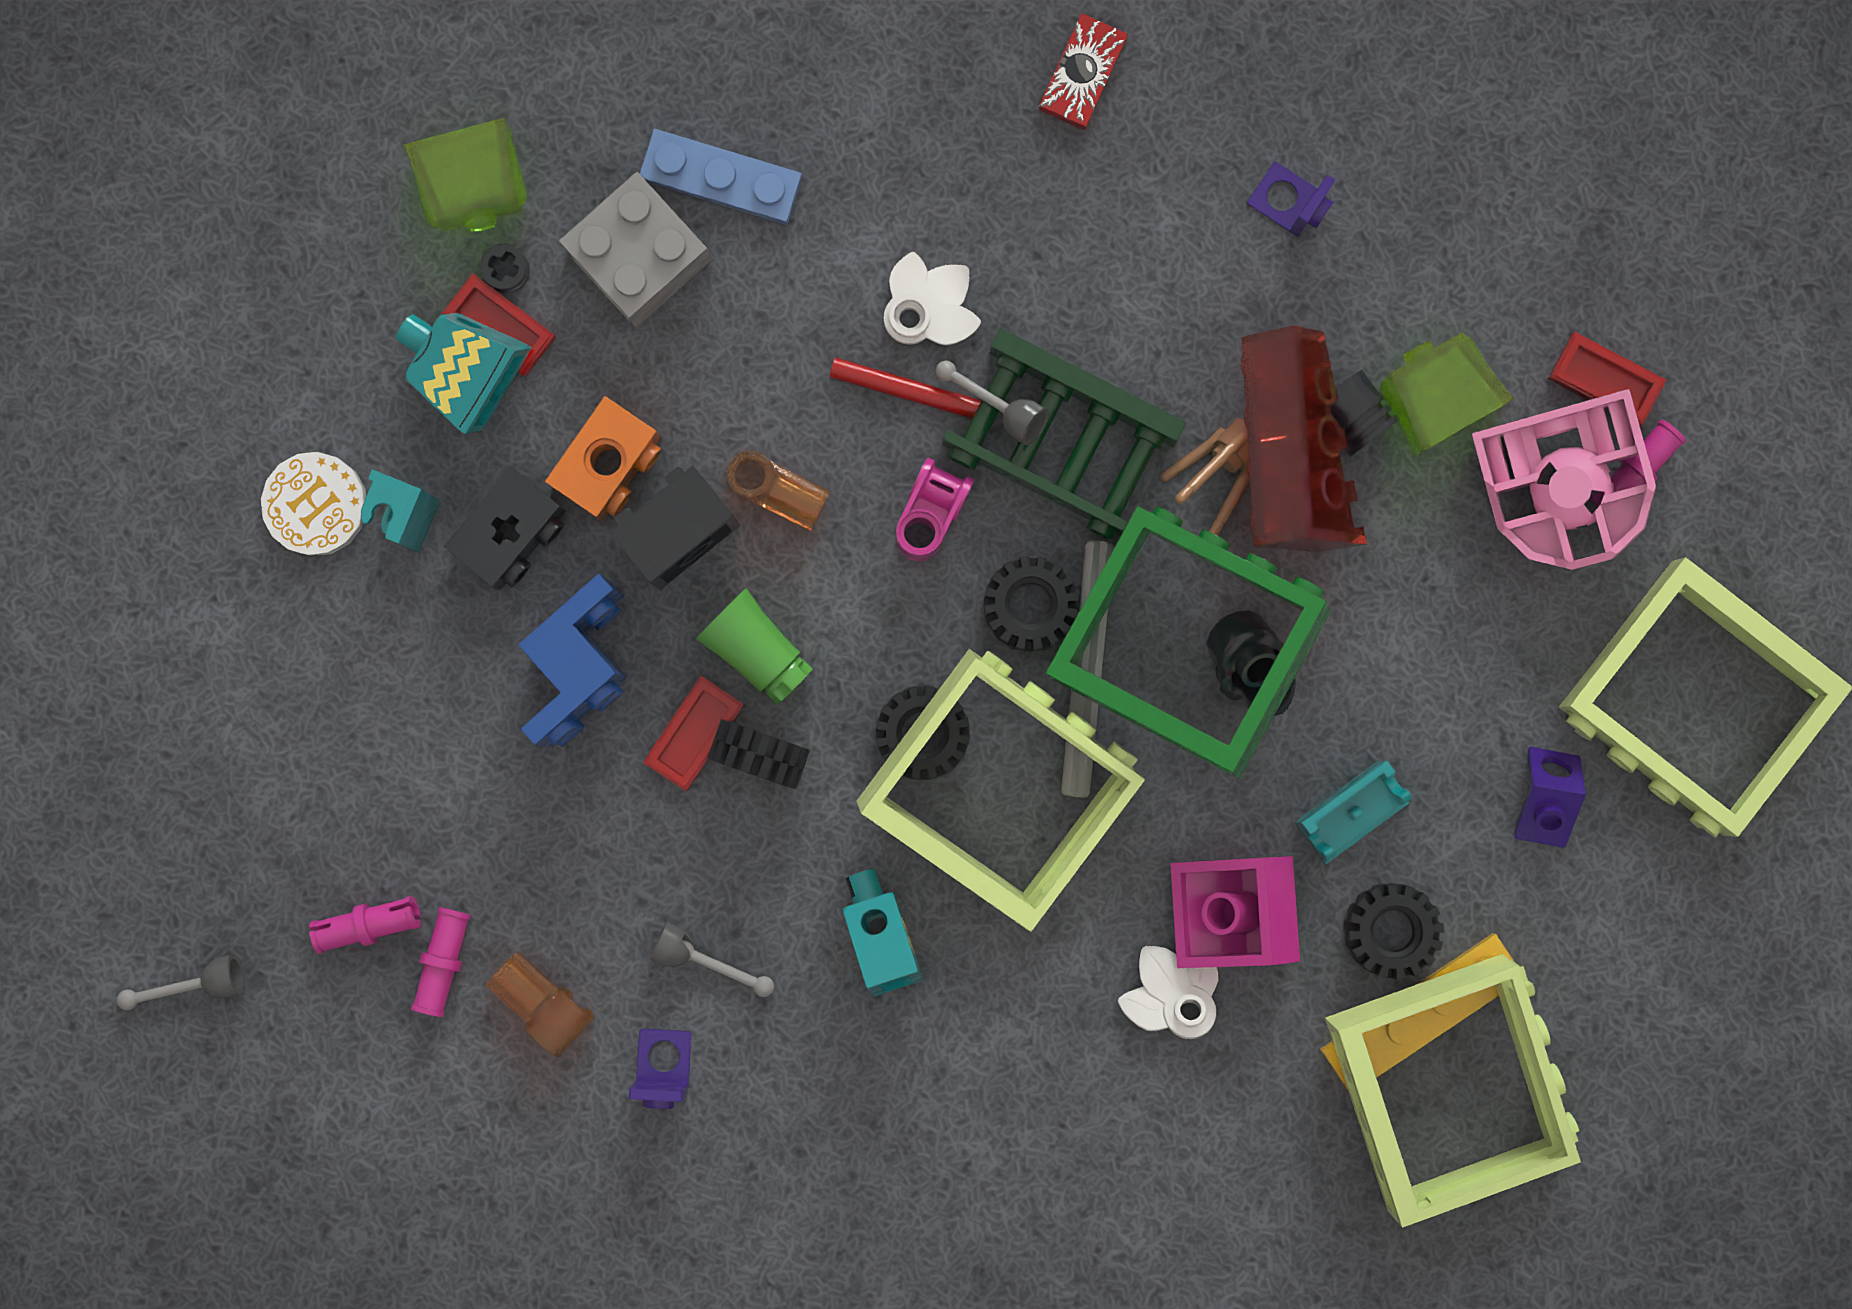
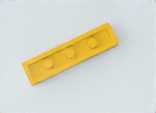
(1403, 1037)

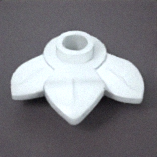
(934, 297)
(1164, 992)

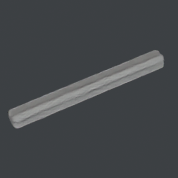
(1077, 765)

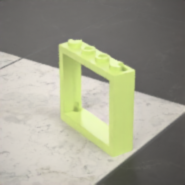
(1754, 632)
(1032, 904)
(1544, 1081)

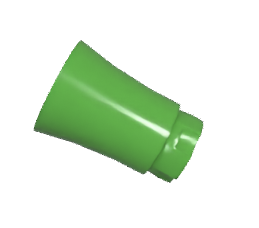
(755, 648)

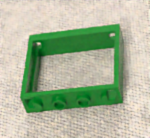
(1214, 551)

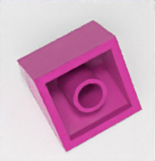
(1235, 912)

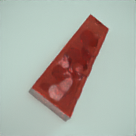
(1295, 444)

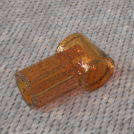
(781, 492)
(547, 1010)

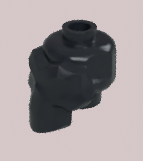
(1243, 656)

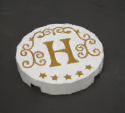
(313, 503)

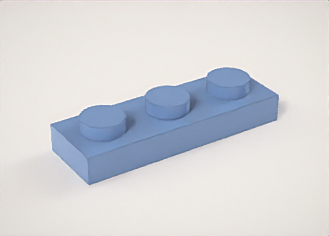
(721, 176)

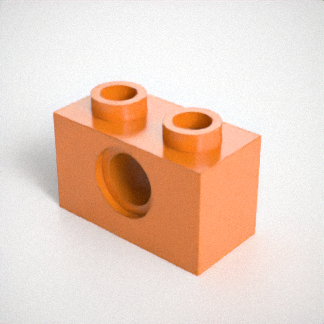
(606, 429)

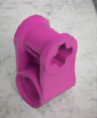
(933, 502)

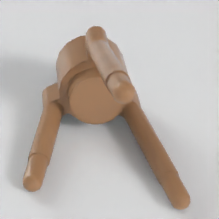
(1229, 451)

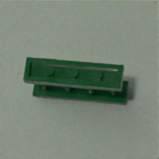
(1106, 407)

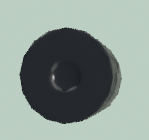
(1361, 412)

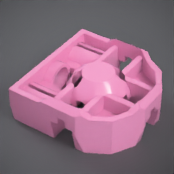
(1579, 471)

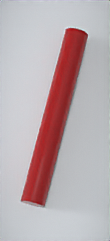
(904, 388)

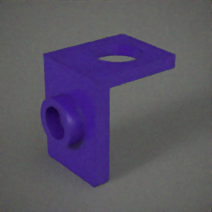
(1310, 203)
(1551, 800)
(660, 1088)

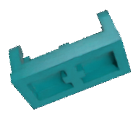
(407, 510)
(1353, 811)

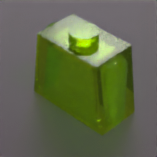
(468, 176)
(1442, 391)

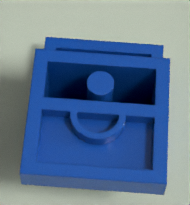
(574, 663)

